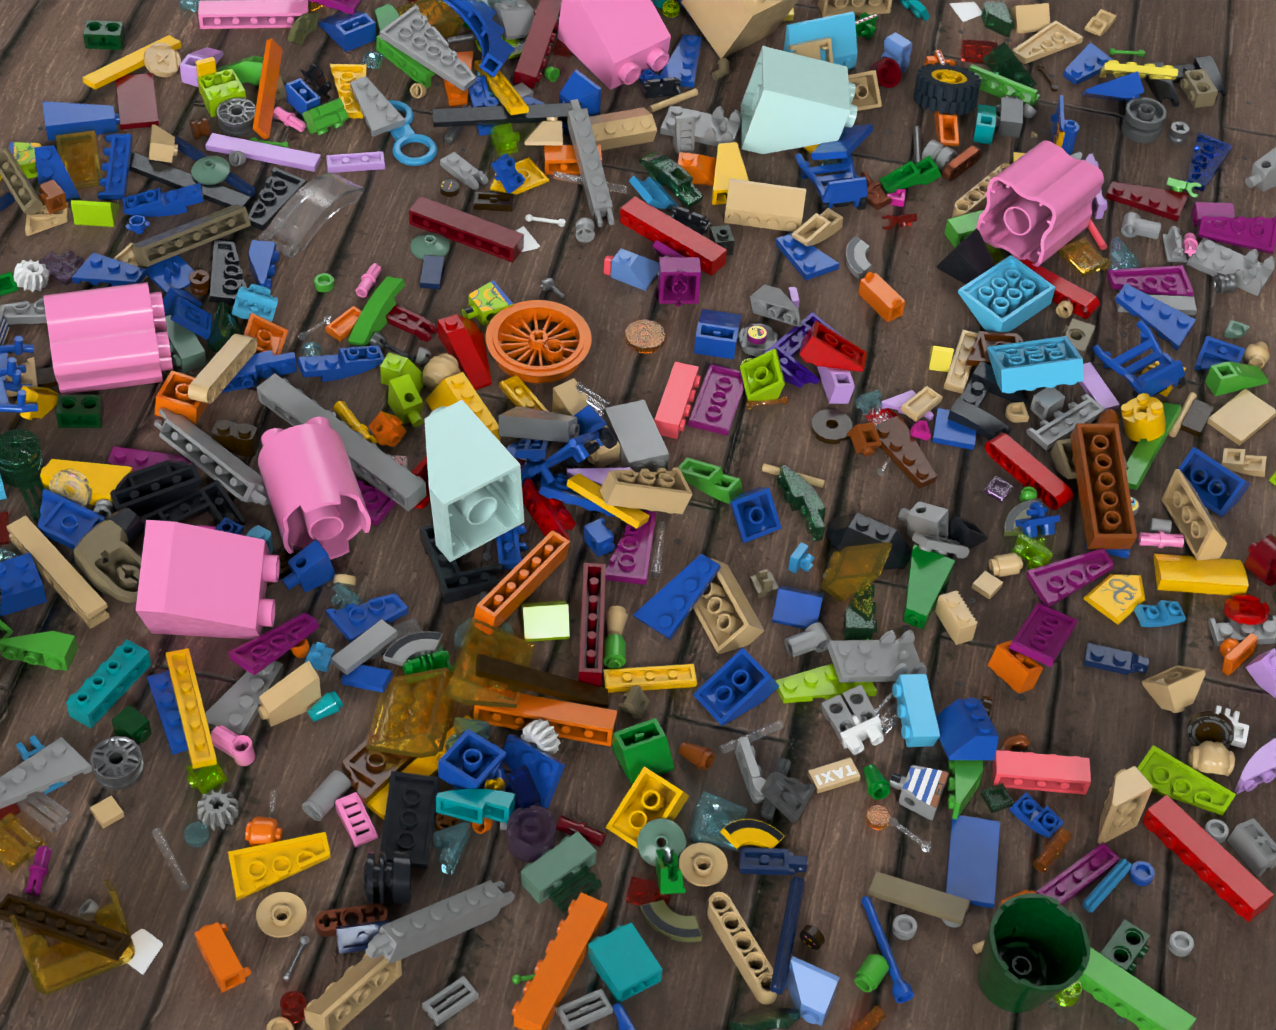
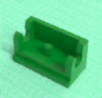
(668, 874)

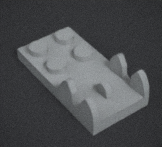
(709, 128)
(1219, 260)
(876, 659)

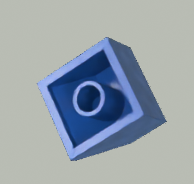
(469, 761)

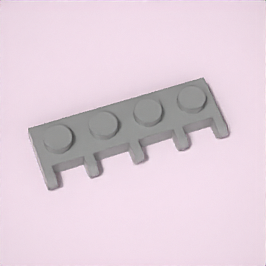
(1065, 423)
(1265, 631)

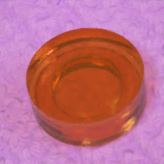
(877, 817)

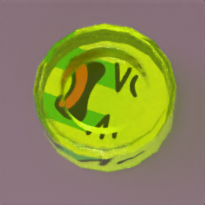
(671, 8)

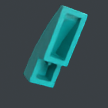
(476, 804)

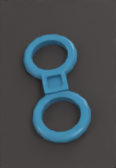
(405, 135)

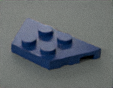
(65, 520)

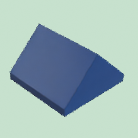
(797, 607)

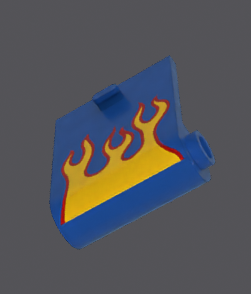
(1063, 131)

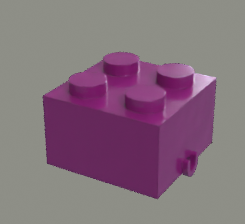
(679, 280)

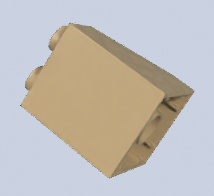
(737, 23)

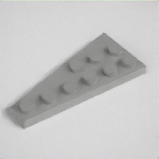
(424, 43)

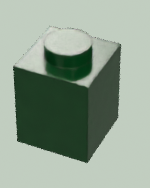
(132, 725)

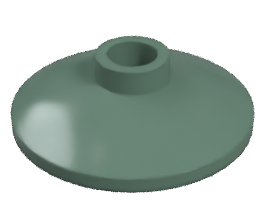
(210, 170)
(430, 244)
(658, 829)

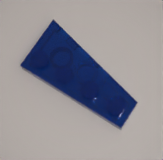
(1207, 159)

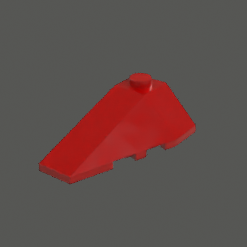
(467, 344)

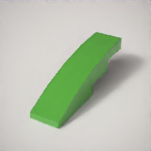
(374, 313)

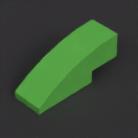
(711, 480)

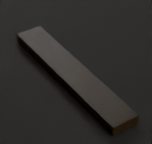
(541, 682)
(64, 927)

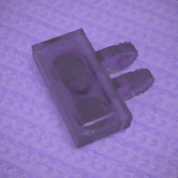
(63, 266)

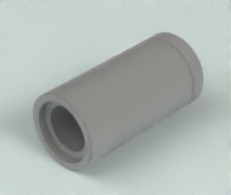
(326, 794)

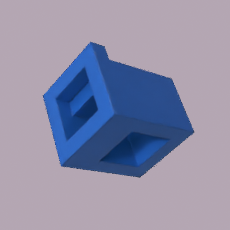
(599, 537)

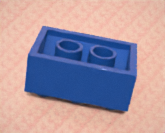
(1214, 483)
(967, 731)

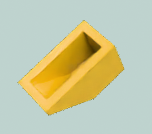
(43, 396)

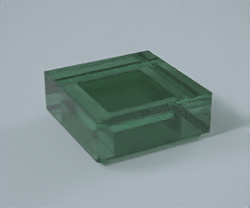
(997, 798)

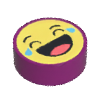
(756, 334)

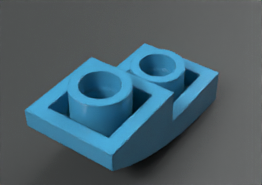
(1162, 614)

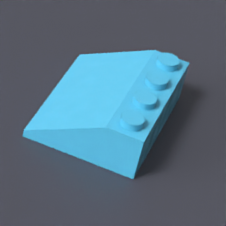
(839, 28)
(1006, 295)
(1036, 364)

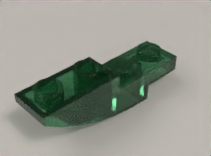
(674, 176)
(803, 498)

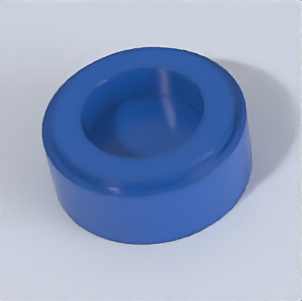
(1141, 873)

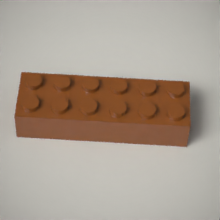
(1103, 486)

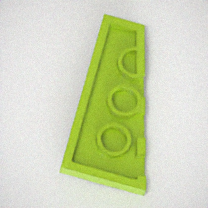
(817, 683)
(1184, 783)

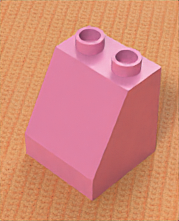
(615, 37)
(205, 582)

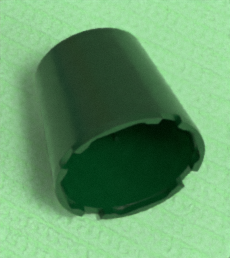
(1031, 952)

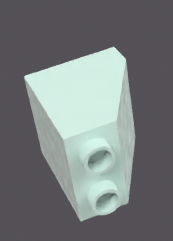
(795, 102)
(471, 481)

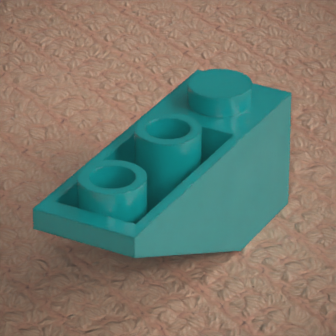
(984, 124)

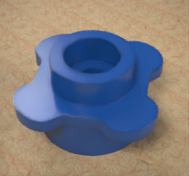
(648, 74)
(137, 224)

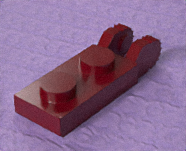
(411, 323)

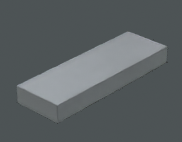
(364, 647)

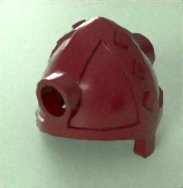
(887, 72)

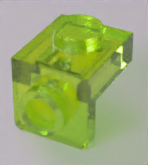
(206, 778)

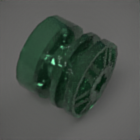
(20, 457)

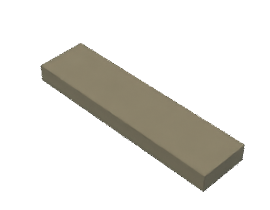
(919, 898)

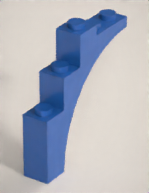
(488, 33)

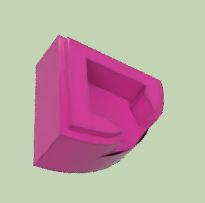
(898, 197)
(920, 430)

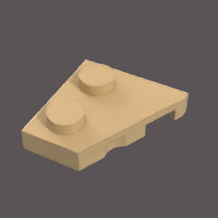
(43, 220)

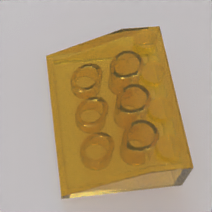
(490, 641)
(412, 715)

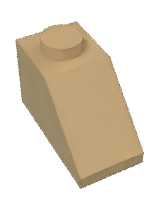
(162, 145)

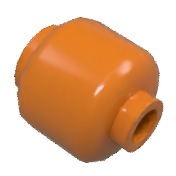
(263, 831)

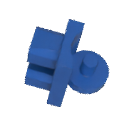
(507, 173)
(1046, 522)

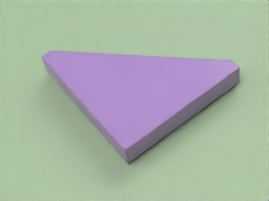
(897, 401)

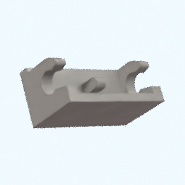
(1253, 846)

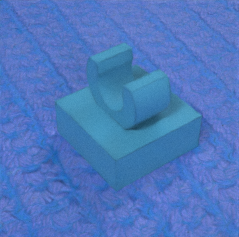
(801, 559)
(320, 656)

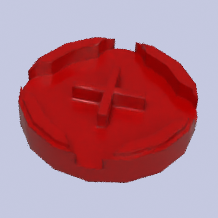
(1246, 609)

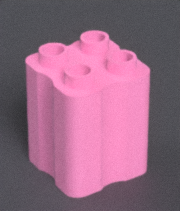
(1039, 203)
(107, 338)

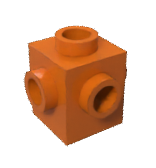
(387, 429)

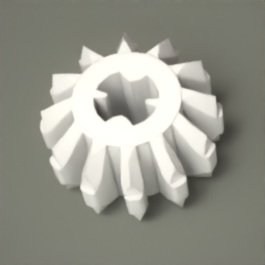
(31, 275)
(542, 736)

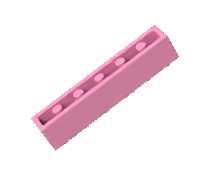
(250, 13)

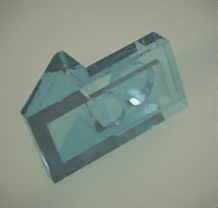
(1121, 256)
(479, 727)
(452, 842)

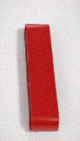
(1083, 301)
(1028, 471)

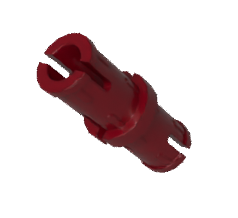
(590, 834)

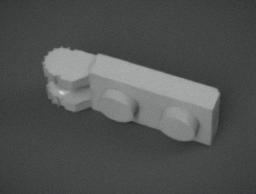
(463, 171)
(940, 545)
(750, 770)

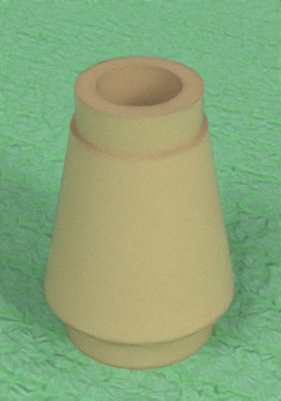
(616, 620)

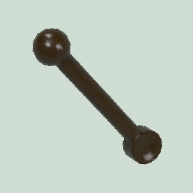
(1054, 88)

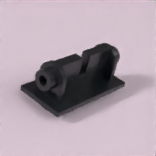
(318, 80)
(654, 89)
(694, 221)

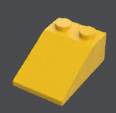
(646, 800)

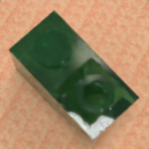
(997, 17)

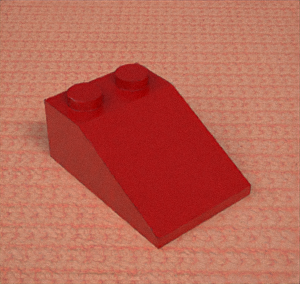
(829, 349)

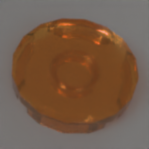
(645, 336)

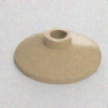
(704, 856)
(277, 906)

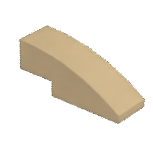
(819, 228)

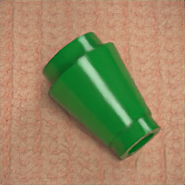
(876, 783)

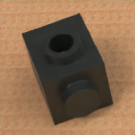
(723, 236)

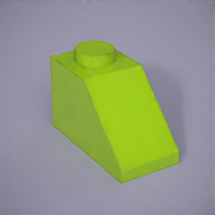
(396, 366)

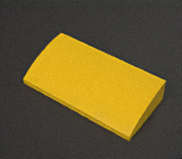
(1200, 576)

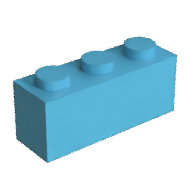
(916, 710)

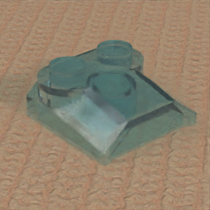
(711, 817)

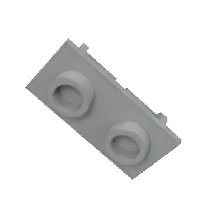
(1173, 245)

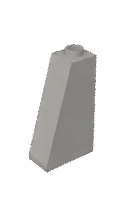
(538, 425)

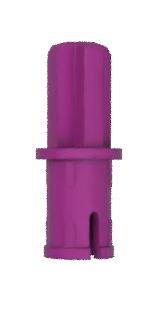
(38, 870)

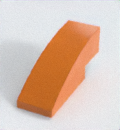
(946, 128)

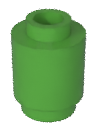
(614, 651)
(871, 972)

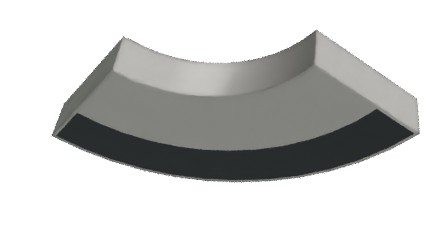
(856, 258)
(413, 646)

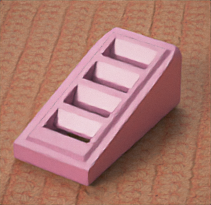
(348, 806)

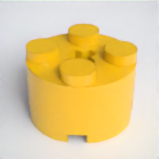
(1143, 418)

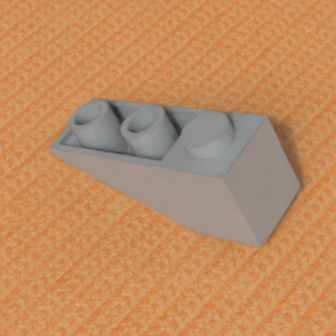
(774, 304)

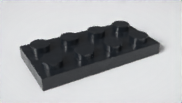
(409, 817)

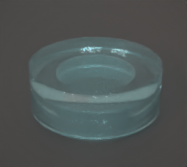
(196, 834)

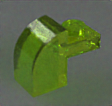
(505, 139)

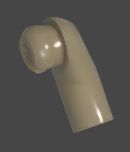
(724, 69)

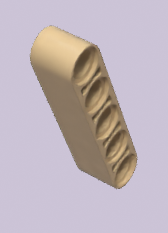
(976, 198)
(222, 368)
(741, 937)

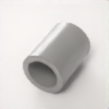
(1160, 525)

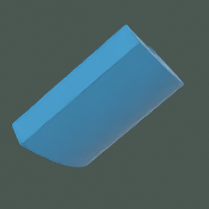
(653, 193)

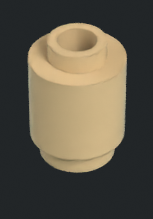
(1005, 565)

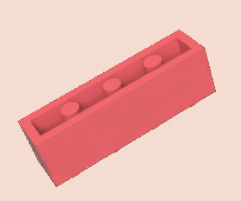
(676, 399)
(1041, 772)

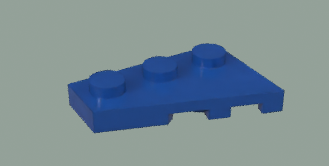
(543, 768)

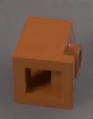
(52, 196)
(865, 438)

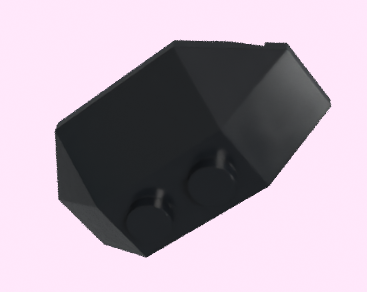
(155, 486)
(861, 530)

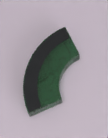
(765, 1019)

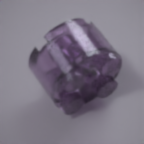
(530, 833)

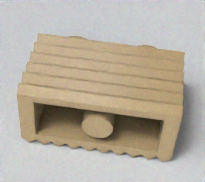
(956, 617)

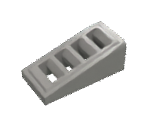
(681, 143)

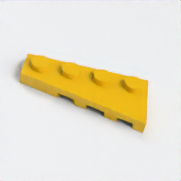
(342, 76)
(269, 863)

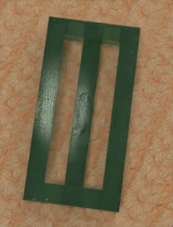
(35, 514)
(589, 877)

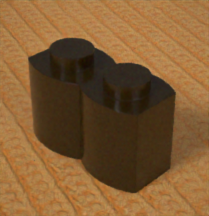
(236, 437)

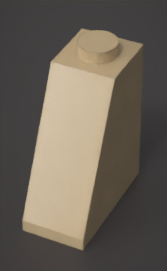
(290, 695)

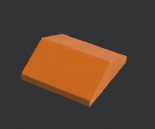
(268, 334)

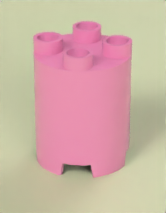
(312, 487)

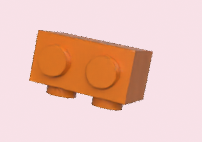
(1015, 668)

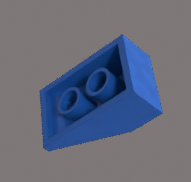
(1119, 89)
(736, 688)

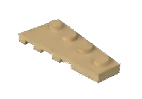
(1046, 42)

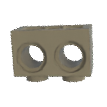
(1198, 88)

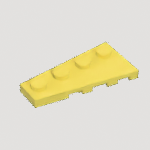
(1119, 70)

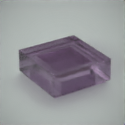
(998, 489)

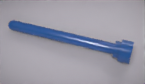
(901, 989)

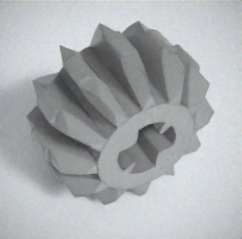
(217, 809)

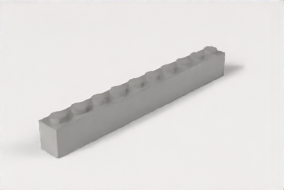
(365, 457)

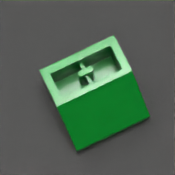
(642, 747)

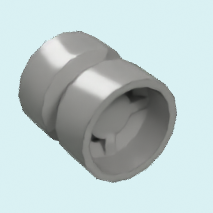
(940, 154)

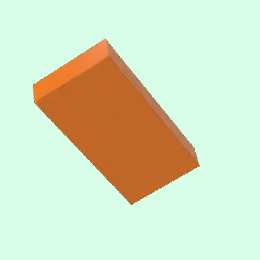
(344, 324)

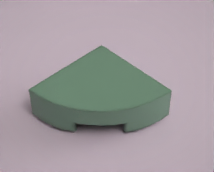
(1236, 329)

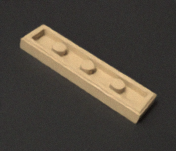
(958, 371)

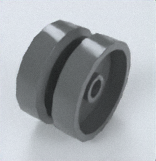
(1143, 120)

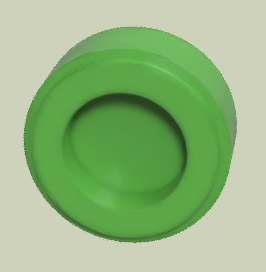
(324, 282)

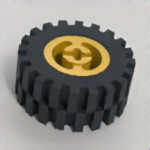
(946, 88)

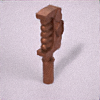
(875, 195)

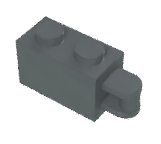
(1009, 116)

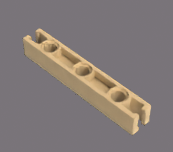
(58, 572)

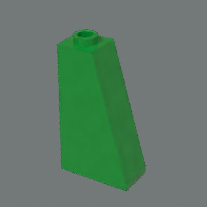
(925, 583)

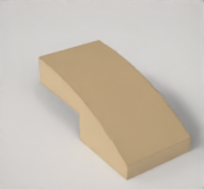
(1100, 23)
(1246, 464)

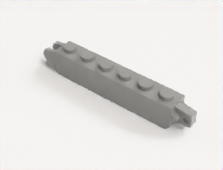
(589, 164)
(212, 457)
(439, 921)

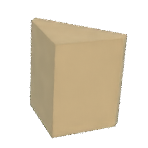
(1030, 17)

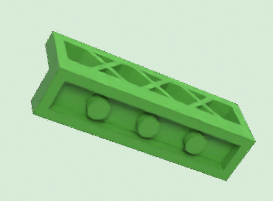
(405, 63)
(1002, 86)

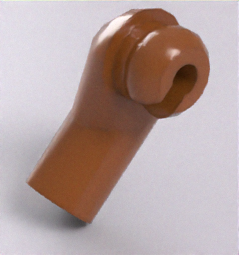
(1015, 740)

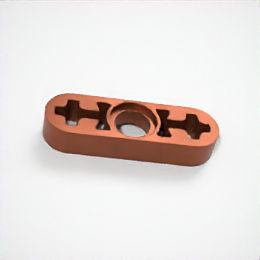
(962, 163)
(343, 913)

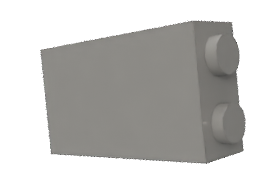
(638, 436)

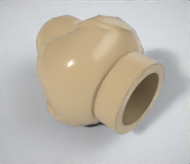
(1257, 354)

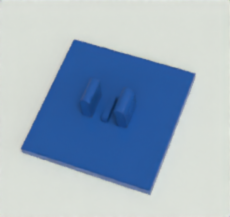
(170, 273)

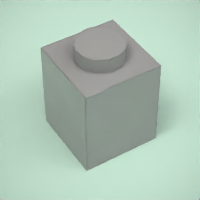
(1047, 403)

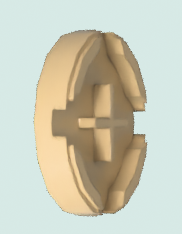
(162, 60)

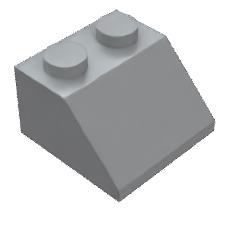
(514, 17)

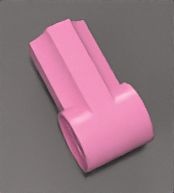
(233, 745)

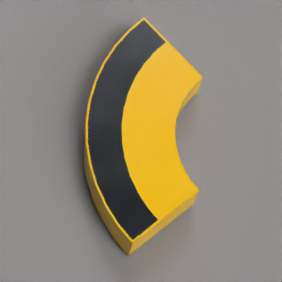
(752, 833)

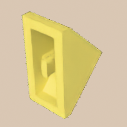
(940, 358)

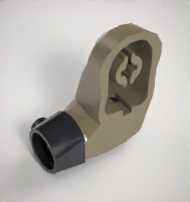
(107, 557)

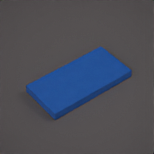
(847, 143)
(973, 860)

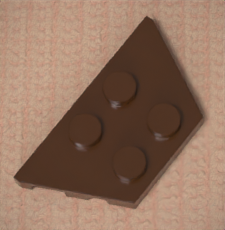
(986, 339)
(371, 770)

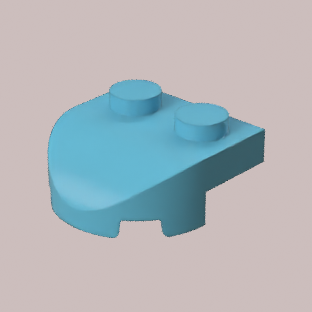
(255, 300)

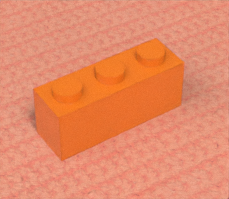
(562, 159)

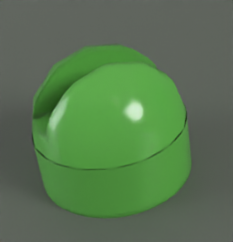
(551, 73)
(1028, 493)

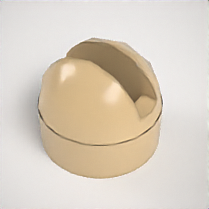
(418, 88)
(1061, 307)

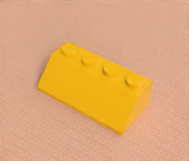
(459, 388)

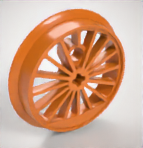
(538, 342)

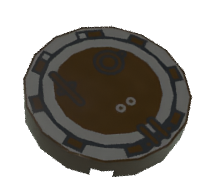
(1210, 727)

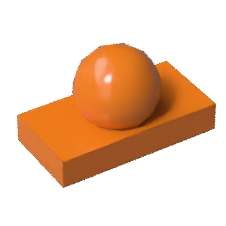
(1237, 653)

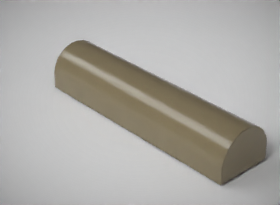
(18, 183)

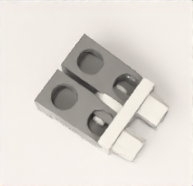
(853, 719)

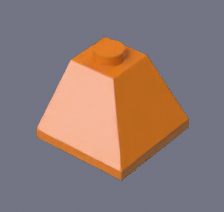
(699, 167)

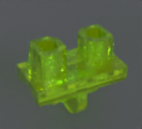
(1033, 550)

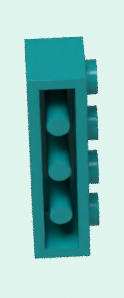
(108, 683)

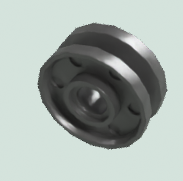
(236, 117)
(119, 775)

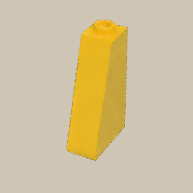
(728, 166)
(101, 477)

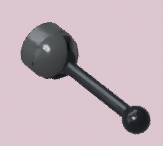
(380, 339)

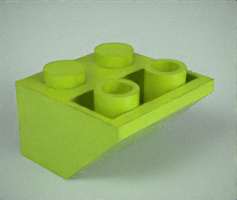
(218, 88)

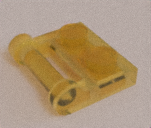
(1084, 257)
(11, 851)

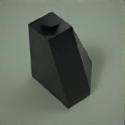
(968, 259)

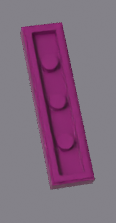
(1080, 874)

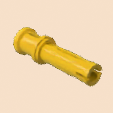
(347, 416)

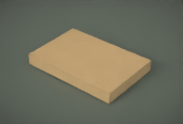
(1242, 417)

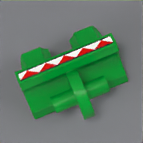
(866, 25)

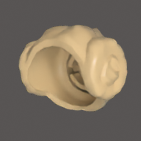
(438, 369)
(1212, 758)

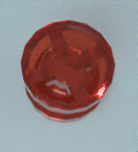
(293, 1000)

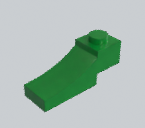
(910, 175)

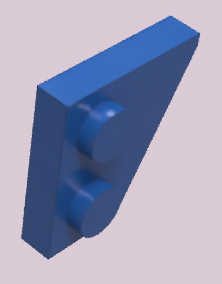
(1217, 352)

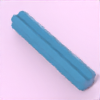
(1108, 883)

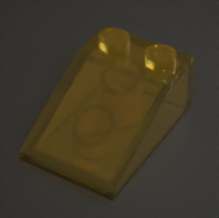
(439, 15)
(81, 158)
(854, 569)

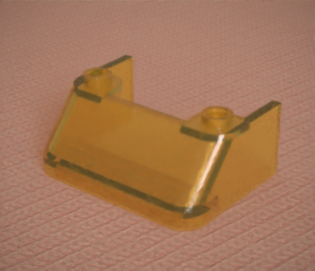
(68, 964)

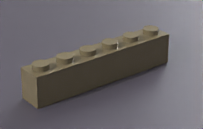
(190, 235)

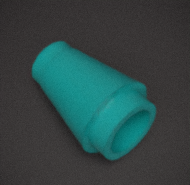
(325, 706)

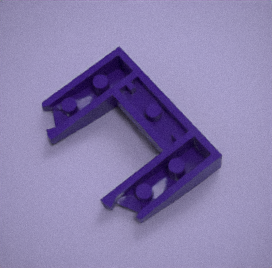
(790, 345)

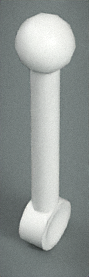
(561, 222)

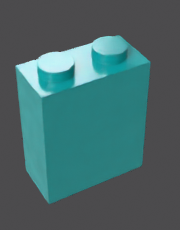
(624, 962)

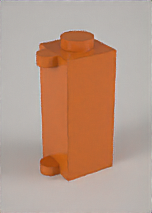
(881, 297)
(220, 956)

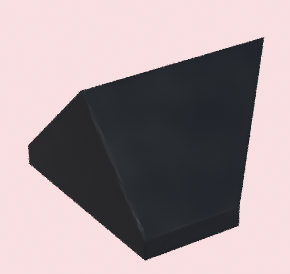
(965, 532)

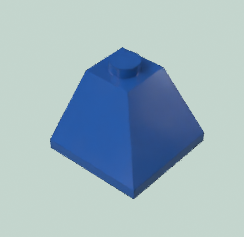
(584, 90)
(755, 513)

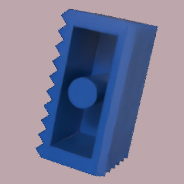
(301, 96)

